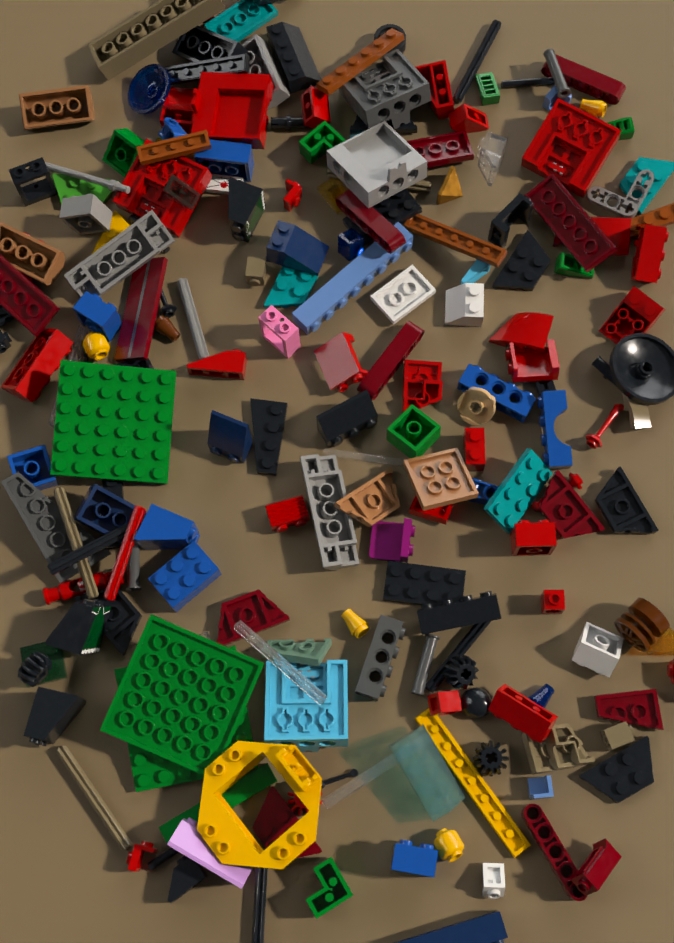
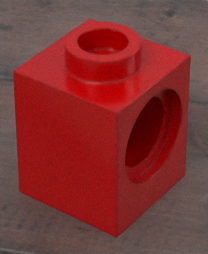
(552, 602)
(444, 703)

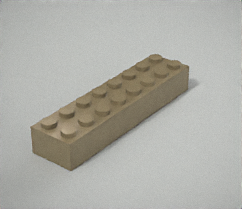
(149, 32)

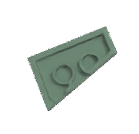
(305, 652)

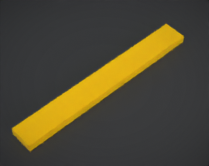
(474, 784)

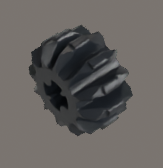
(34, 669)
(461, 672)
(493, 765)

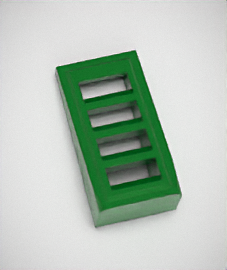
(487, 99)
(621, 124)
(565, 269)

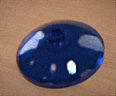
(149, 89)

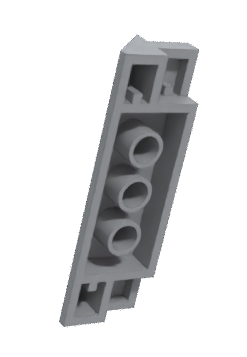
(120, 256)
(332, 526)

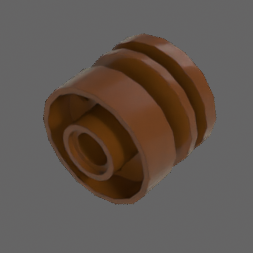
(642, 624)

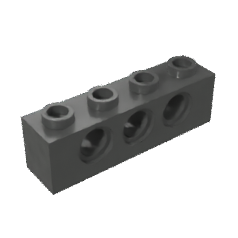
(365, 686)

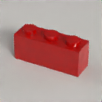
(522, 713)

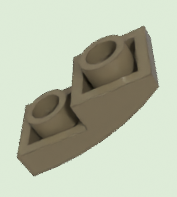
(638, 413)

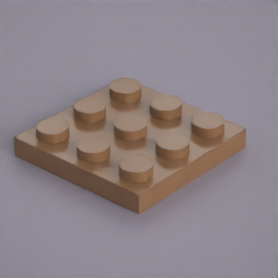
(440, 479)

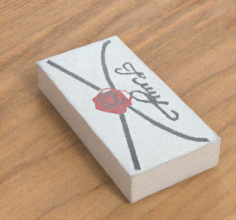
(220, 184)

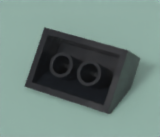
(347, 419)

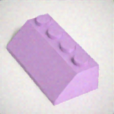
(191, 844)

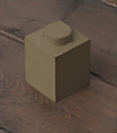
(256, 270)
(617, 735)

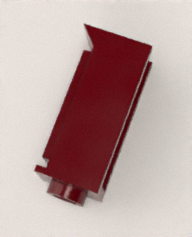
(596, 867)

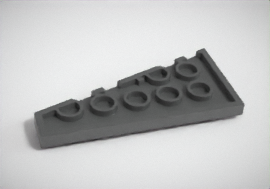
(46, 524)

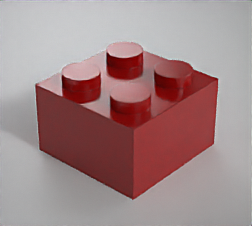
(533, 538)

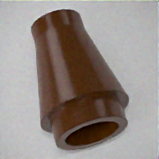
(166, 328)

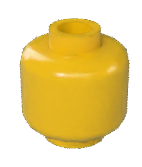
(96, 346)
(448, 845)

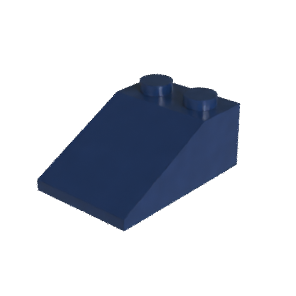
(296, 249)
(229, 437)
(103, 510)

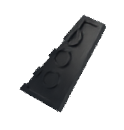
(268, 430)

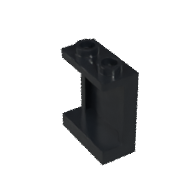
(520, 208)

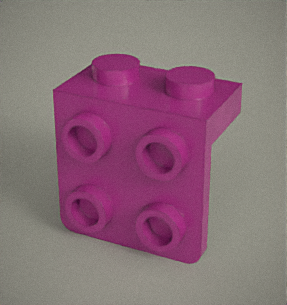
(392, 541)

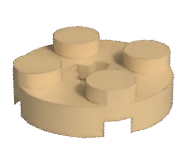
(485, 401)

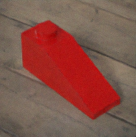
(221, 365)

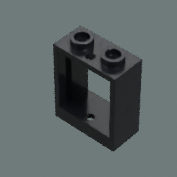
(36, 191)

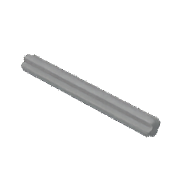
(193, 319)

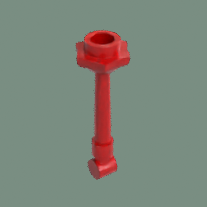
(594, 440)
(574, 480)

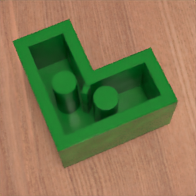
(319, 141)
(334, 891)

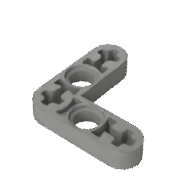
(628, 201)

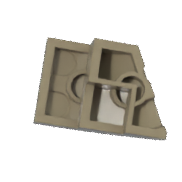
(557, 752)

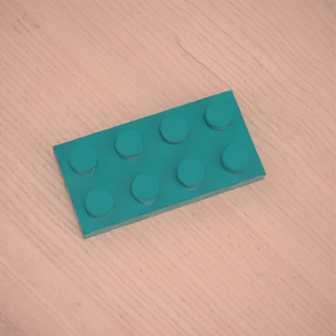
(241, 19)
(518, 490)

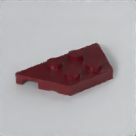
(567, 509)
(252, 609)
(275, 819)

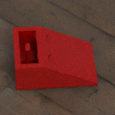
(179, 108)
(633, 315)

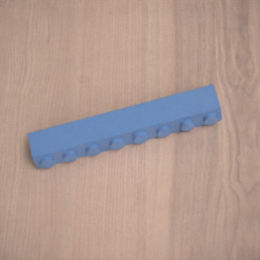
(347, 284)

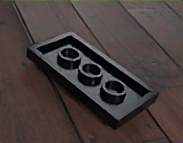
(395, 209)
(422, 583)

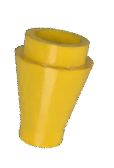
(594, 107)
(355, 624)

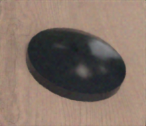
(643, 368)

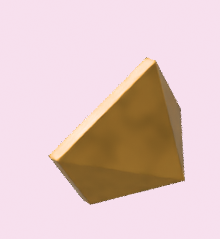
(450, 188)

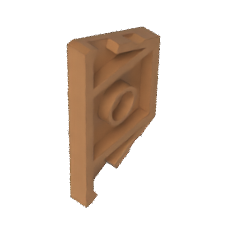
(372, 500)

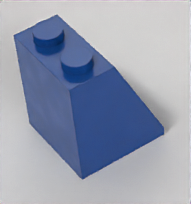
(165, 530)

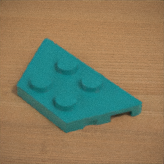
(662, 171)
(290, 288)

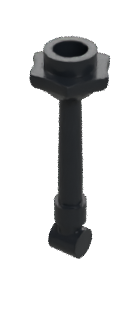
(167, 310)

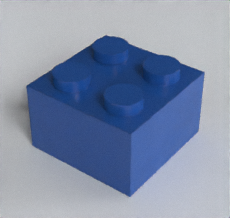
(98, 315)
(34, 466)
(414, 859)

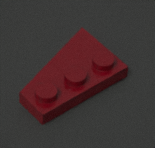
(634, 707)

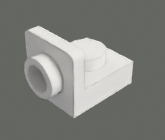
(493, 880)

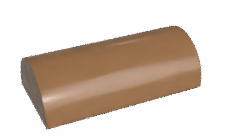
(57, 107)
(31, 255)

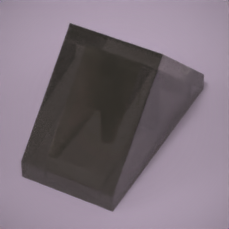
(181, 192)

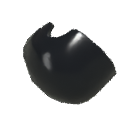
(476, 702)

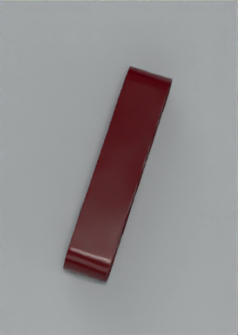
(588, 81)
(370, 221)
(391, 359)
(545, 845)

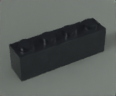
(459, 613)

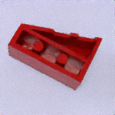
(440, 89)
(649, 252)

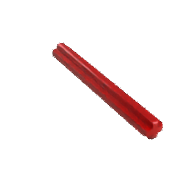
(124, 553)

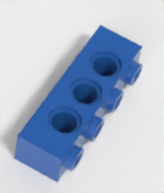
(508, 390)

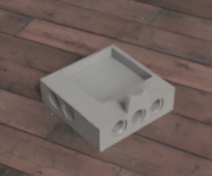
(376, 164)

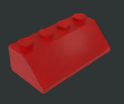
(37, 365)

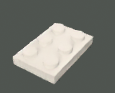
(403, 294)

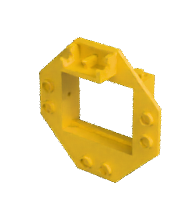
(224, 829)

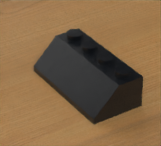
(204, 44)
(292, 56)

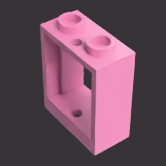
(281, 335)

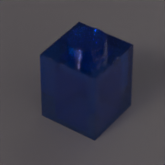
(350, 244)

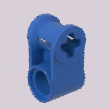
(171, 129)
(483, 489)

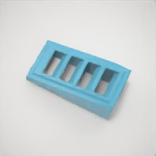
(476, 271)

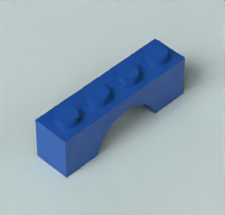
(556, 454)

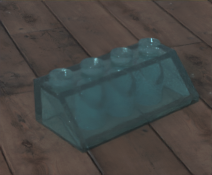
(427, 772)

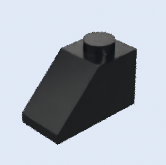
(185, 877)

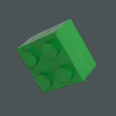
(413, 432)

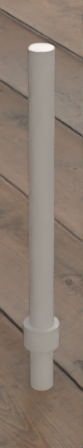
(112, 185)

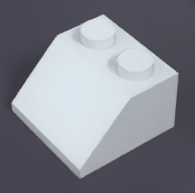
(465, 305)
(598, 649)

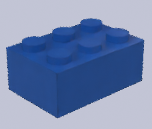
(228, 159)
(185, 576)

